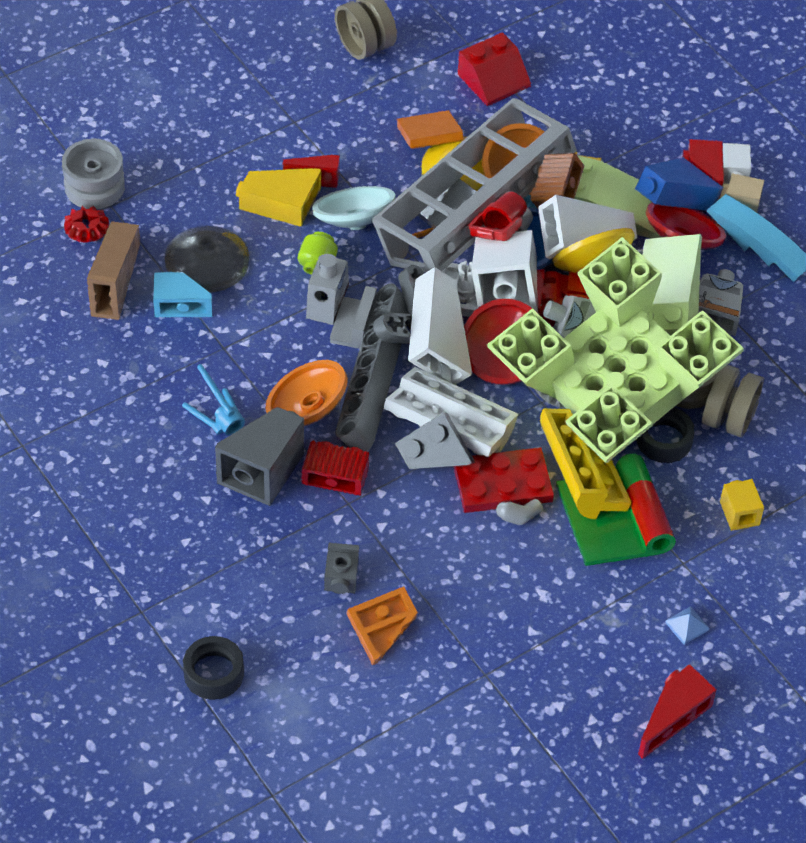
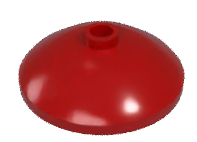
(679, 221)
(483, 327)

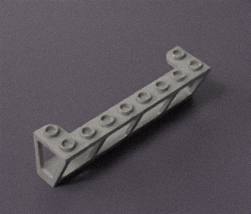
(453, 234)

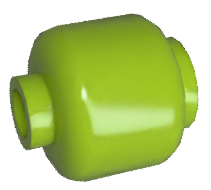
(313, 247)

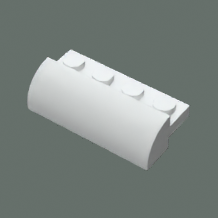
(480, 422)

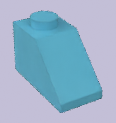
(180, 296)

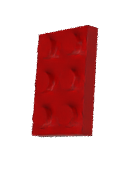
(504, 477)

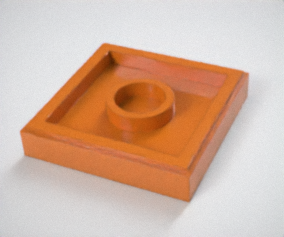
(430, 129)

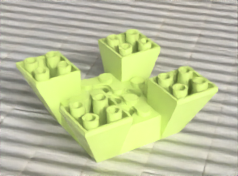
(611, 342)

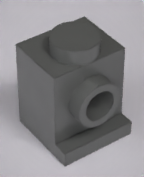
(341, 568)

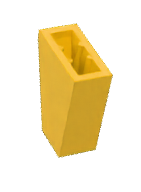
(280, 193)

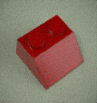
(493, 69)

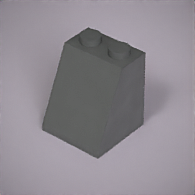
(261, 455)

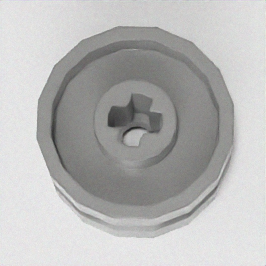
(93, 173)

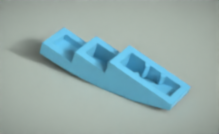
(756, 232)

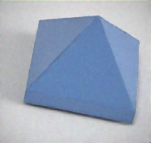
(687, 625)

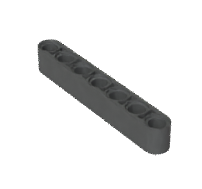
(370, 376)

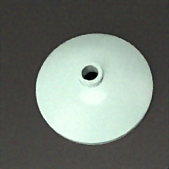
(353, 206)

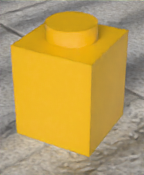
(741, 504)

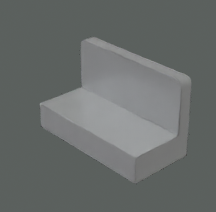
(352, 319)

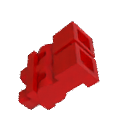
(555, 287)

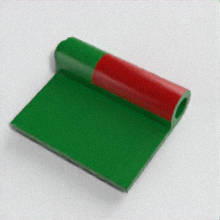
(622, 534)

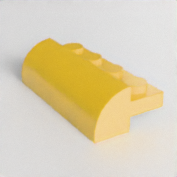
(590, 480)

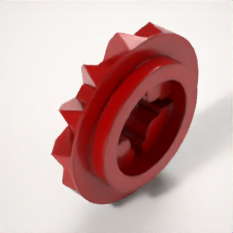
(77, 230)

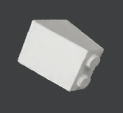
(506, 269)

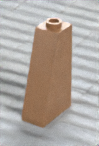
(112, 270)

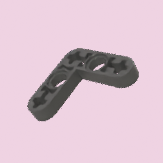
(385, 323)

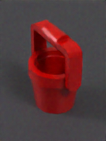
(500, 218)

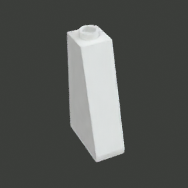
(572, 220)
(438, 328)

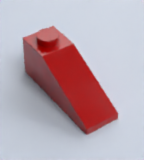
(680, 703)

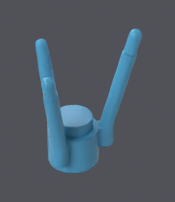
(227, 416)

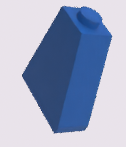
(678, 185)

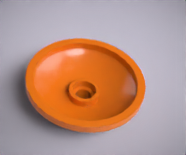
(497, 157)
(310, 390)

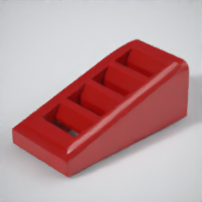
(327, 164)

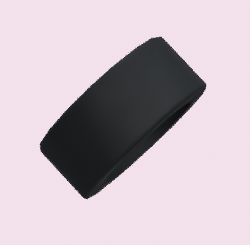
(669, 452)
(213, 647)

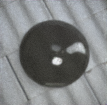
(208, 256)

